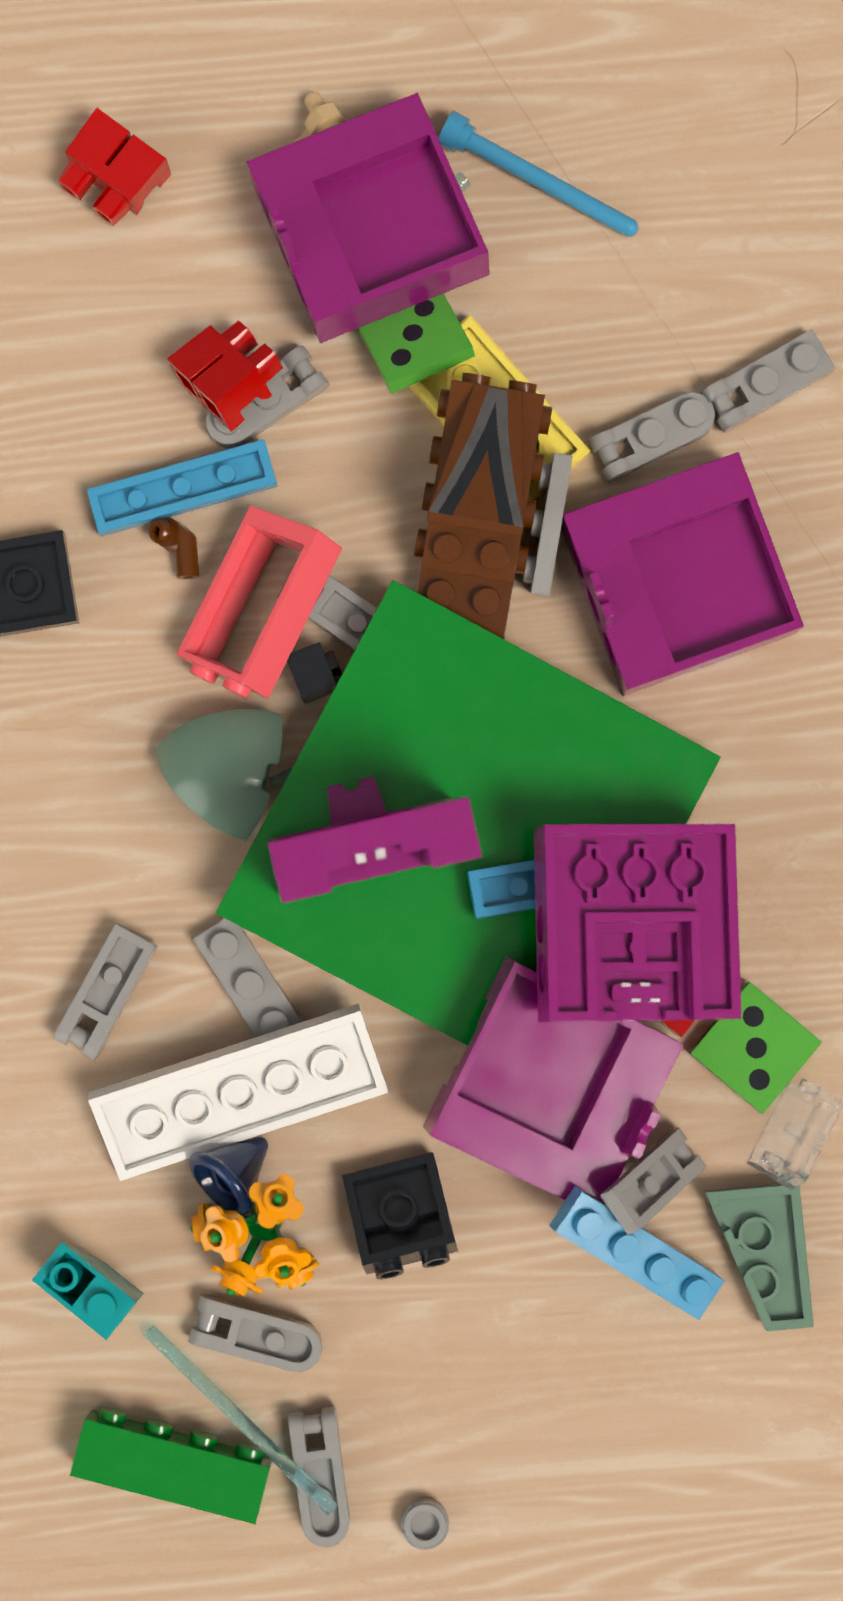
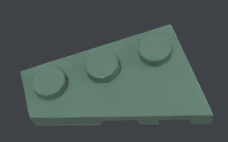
(769, 1249)

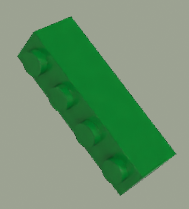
(171, 1464)

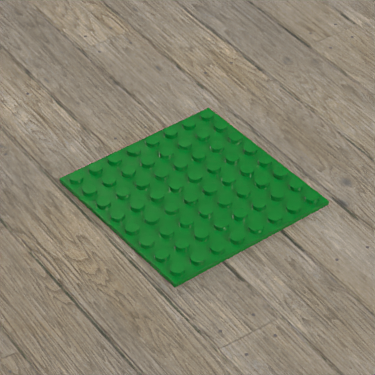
(436, 717)

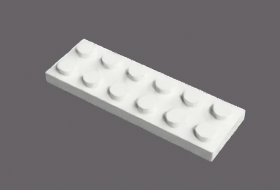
(238, 1092)

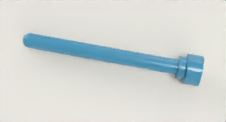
(461, 135)

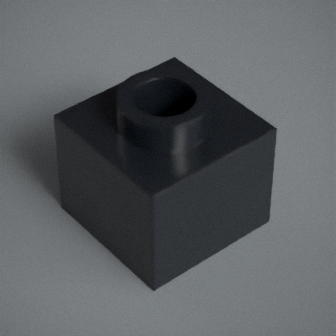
(314, 672)

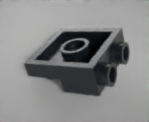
(400, 1216)

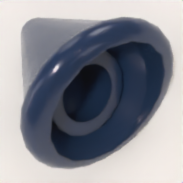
(230, 1172)

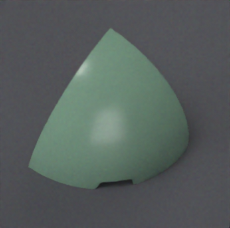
(223, 765)

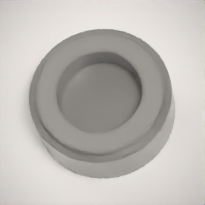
(425, 1523)

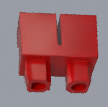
(116, 164)
(219, 373)

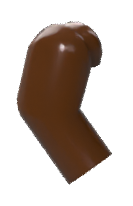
(178, 541)

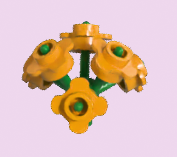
(229, 1230)

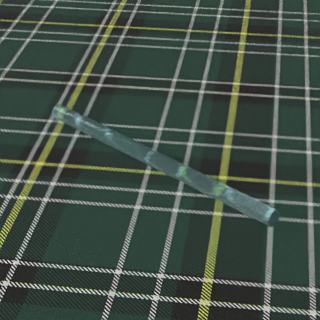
(239, 1419)

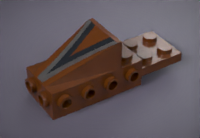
(481, 497)

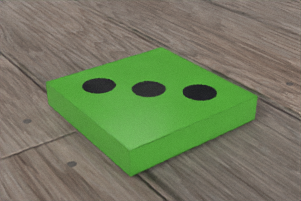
(416, 343)
(756, 1052)

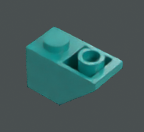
(87, 1288)

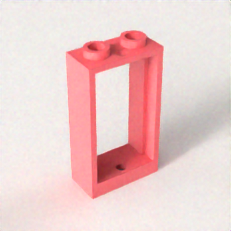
(232, 589)

